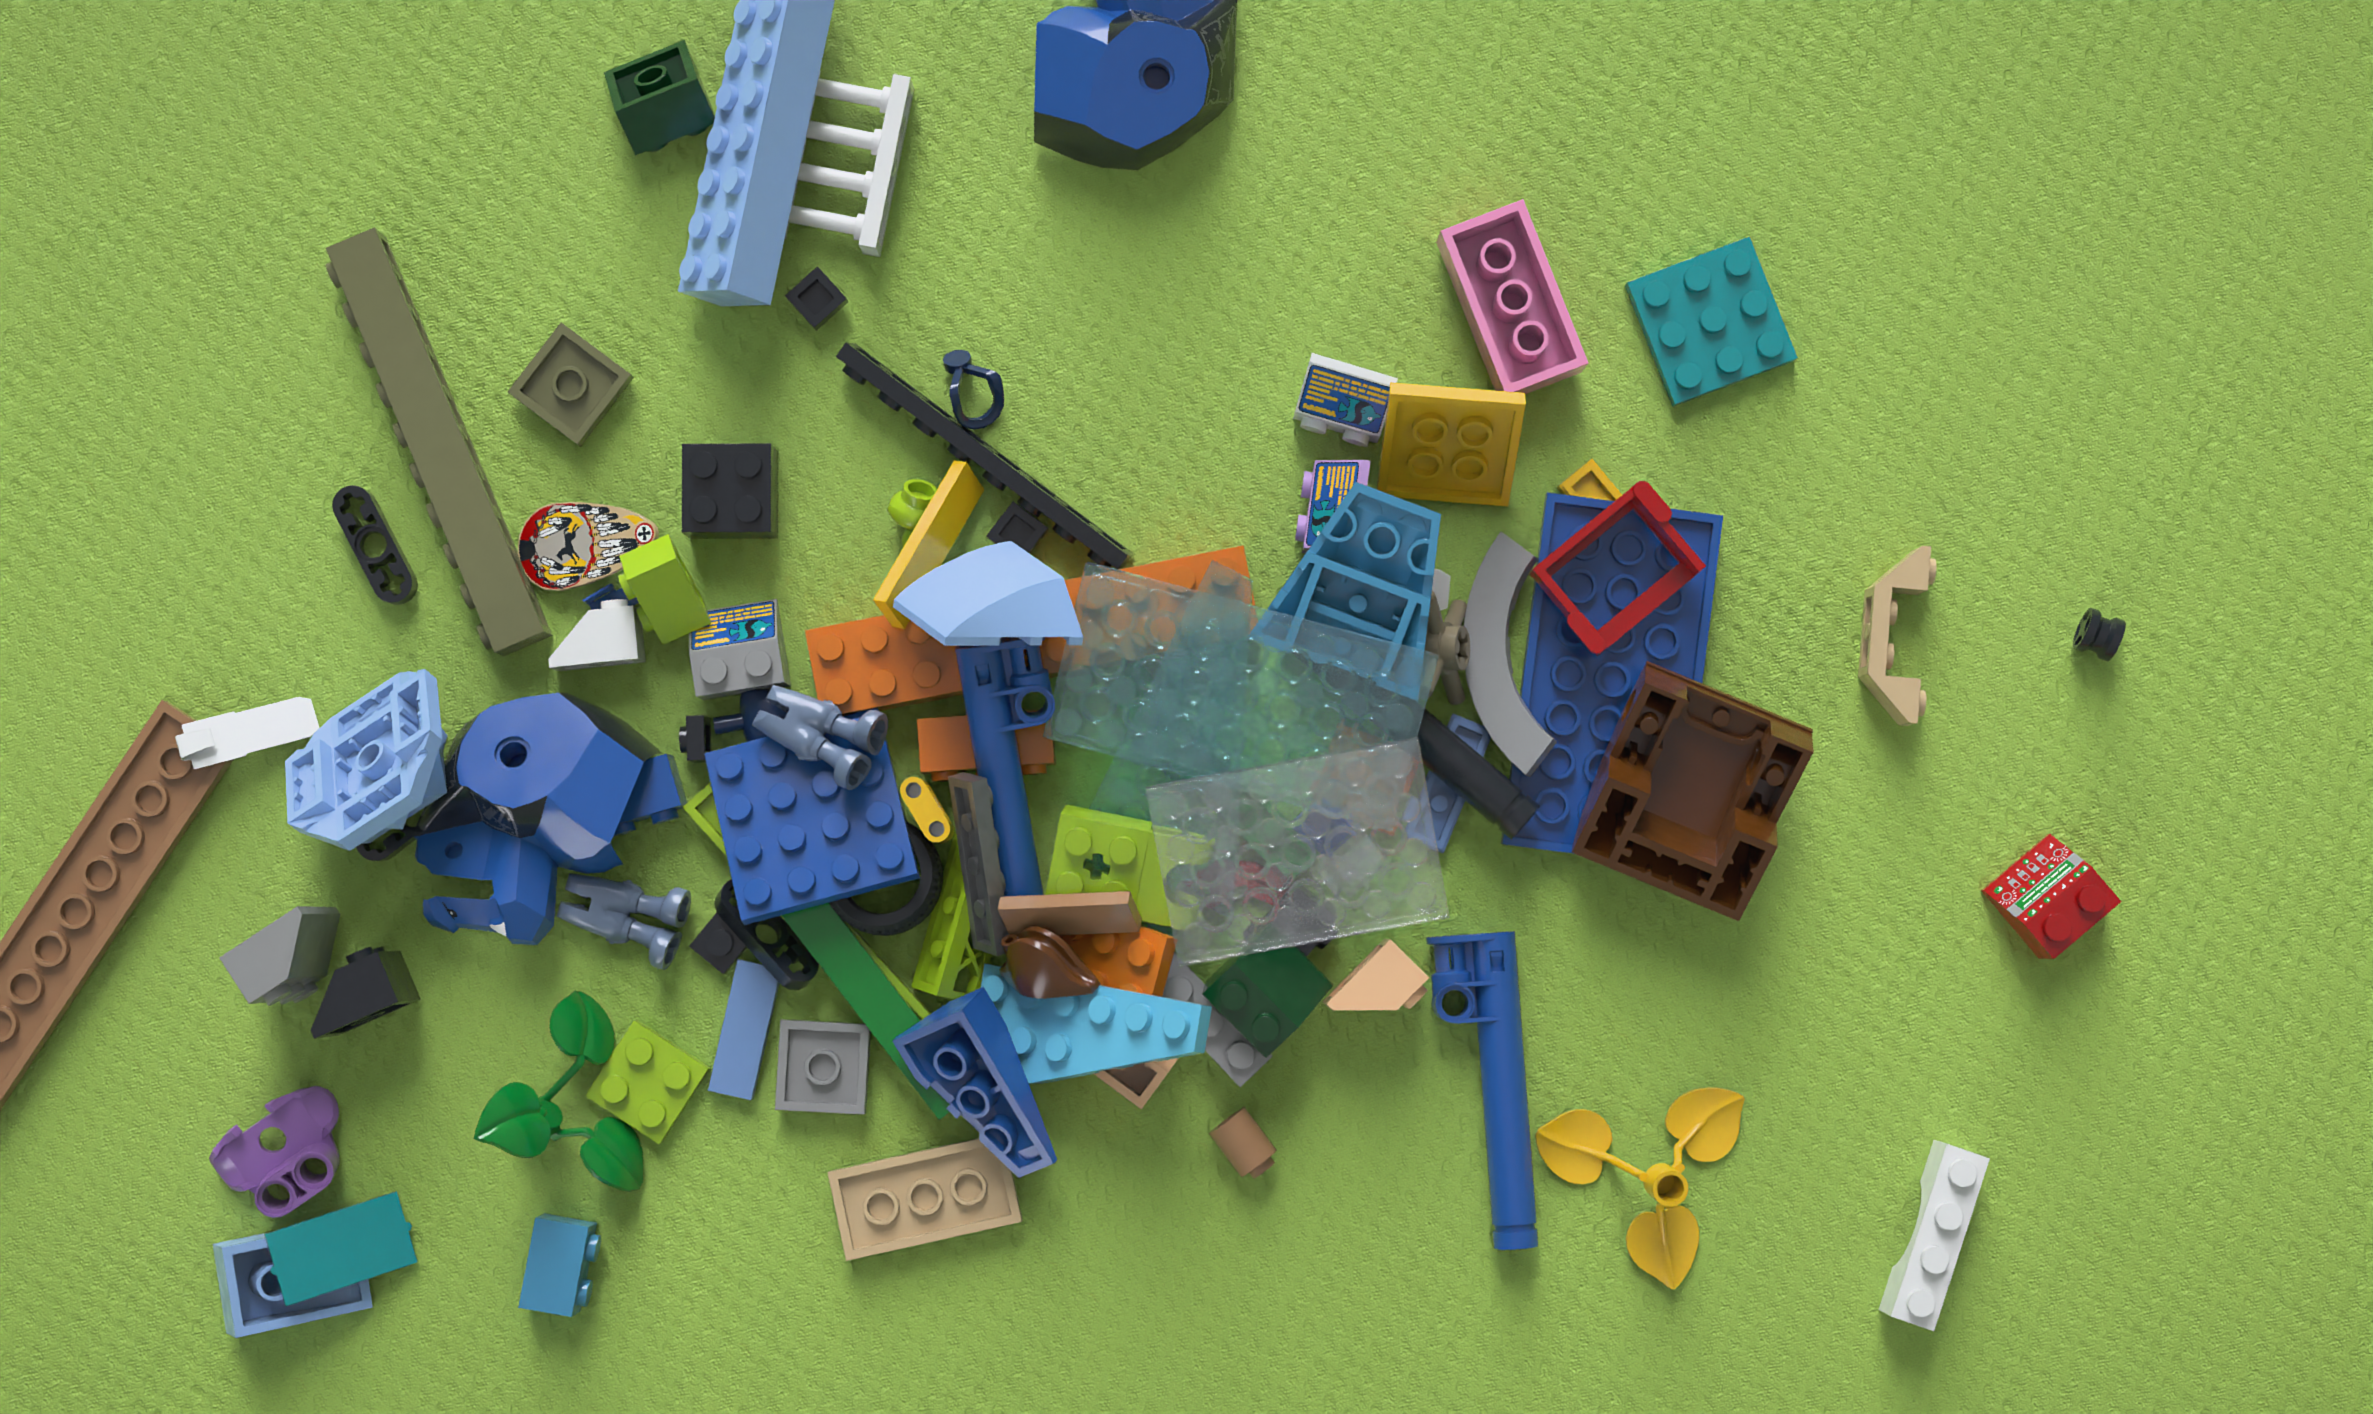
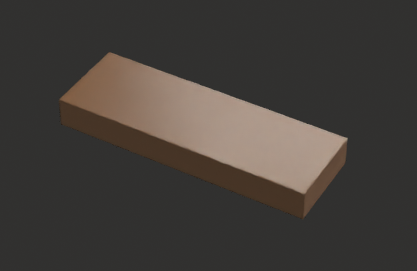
(1071, 913)

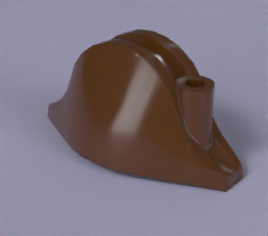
(1045, 966)

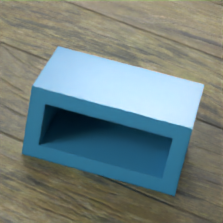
(559, 1265)

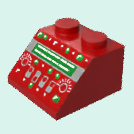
(2050, 897)

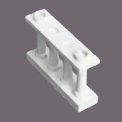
(875, 185)

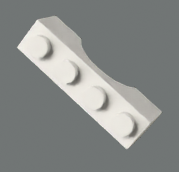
(1926, 1268)

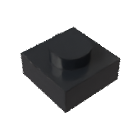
(816, 298)
(1018, 527)
(695, 738)
(718, 944)

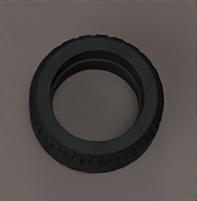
(915, 910)

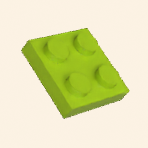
(647, 1081)

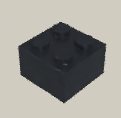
(730, 491)

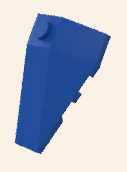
(976, 1069)

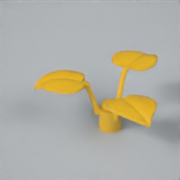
(1665, 1240)

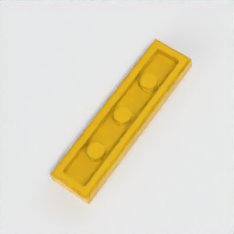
(931, 537)

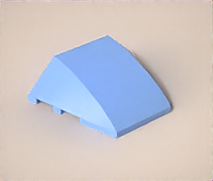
(991, 597)

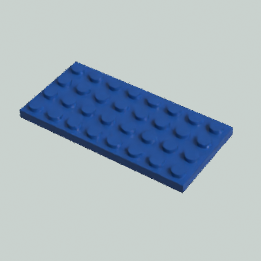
(1581, 694)

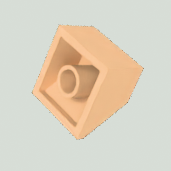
(1380, 982)

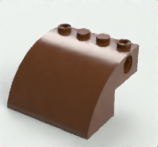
(1692, 791)

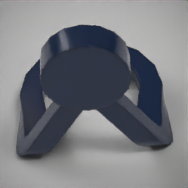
(960, 362)

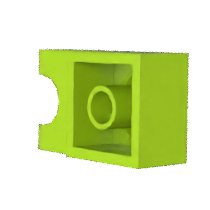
(1125, 846)

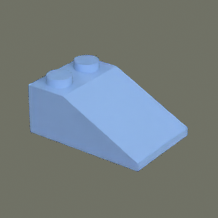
(253, 1296)

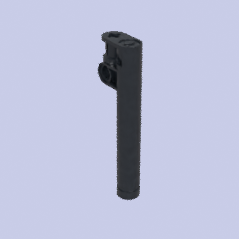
(1473, 777)

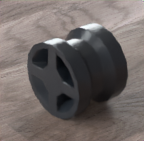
(2099, 634)

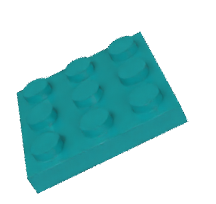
(1711, 321)

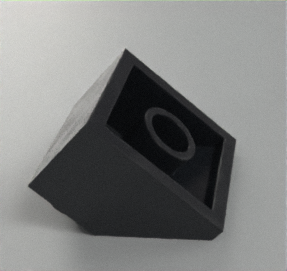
(363, 991)

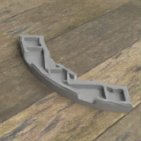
(1490, 662)

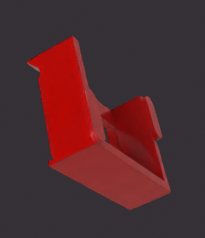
(1655, 515)

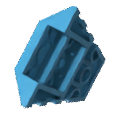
(1368, 569)

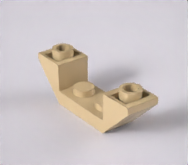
(1897, 695)

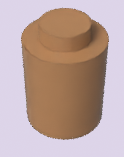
(1244, 1144)

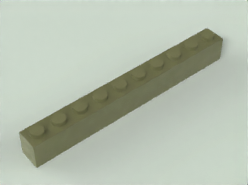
(438, 443)

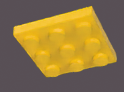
(1450, 444)

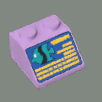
(1326, 489)

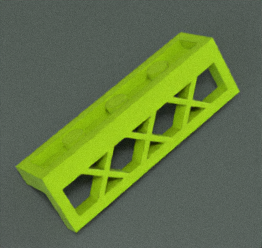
(946, 939)

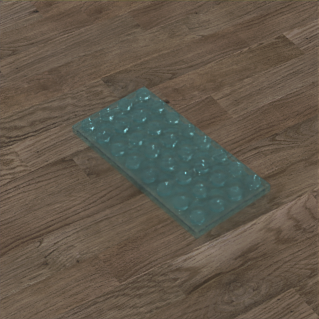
(1223, 682)

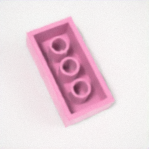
(1511, 300)

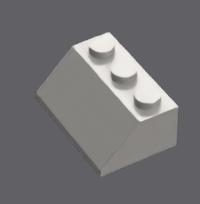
(285, 956)

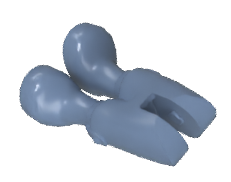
(808, 723)
(611, 912)

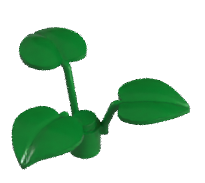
(524, 1123)

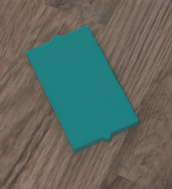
(340, 1248)

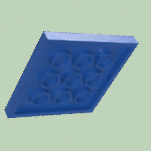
(801, 836)

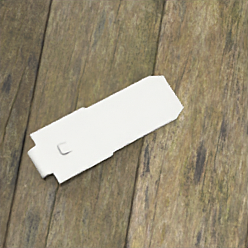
(244, 732)

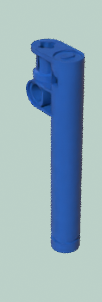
(993, 689)
(1487, 977)

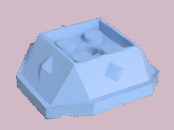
(370, 764)

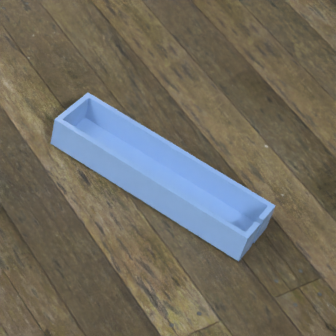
(755, 151)

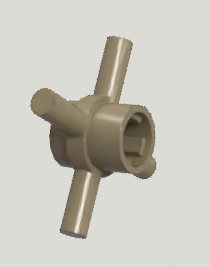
(1452, 645)

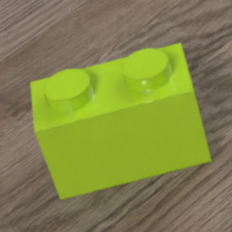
(663, 589)

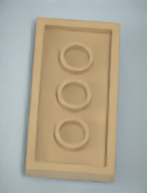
(922, 1198)

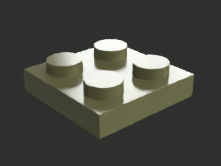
(570, 384)

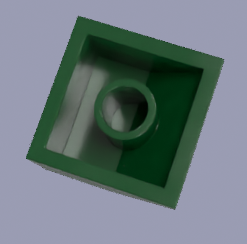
(659, 98)
(1267, 994)

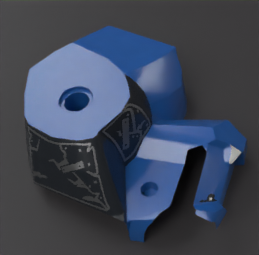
(1132, 77)
(527, 794)

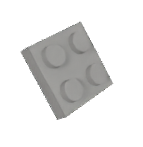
(823, 1067)

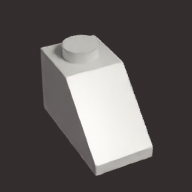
(602, 639)

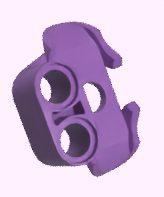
(307, 1122)

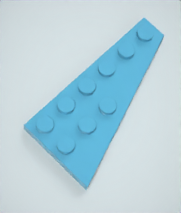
(1095, 1030)

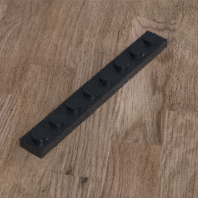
(969, 446)

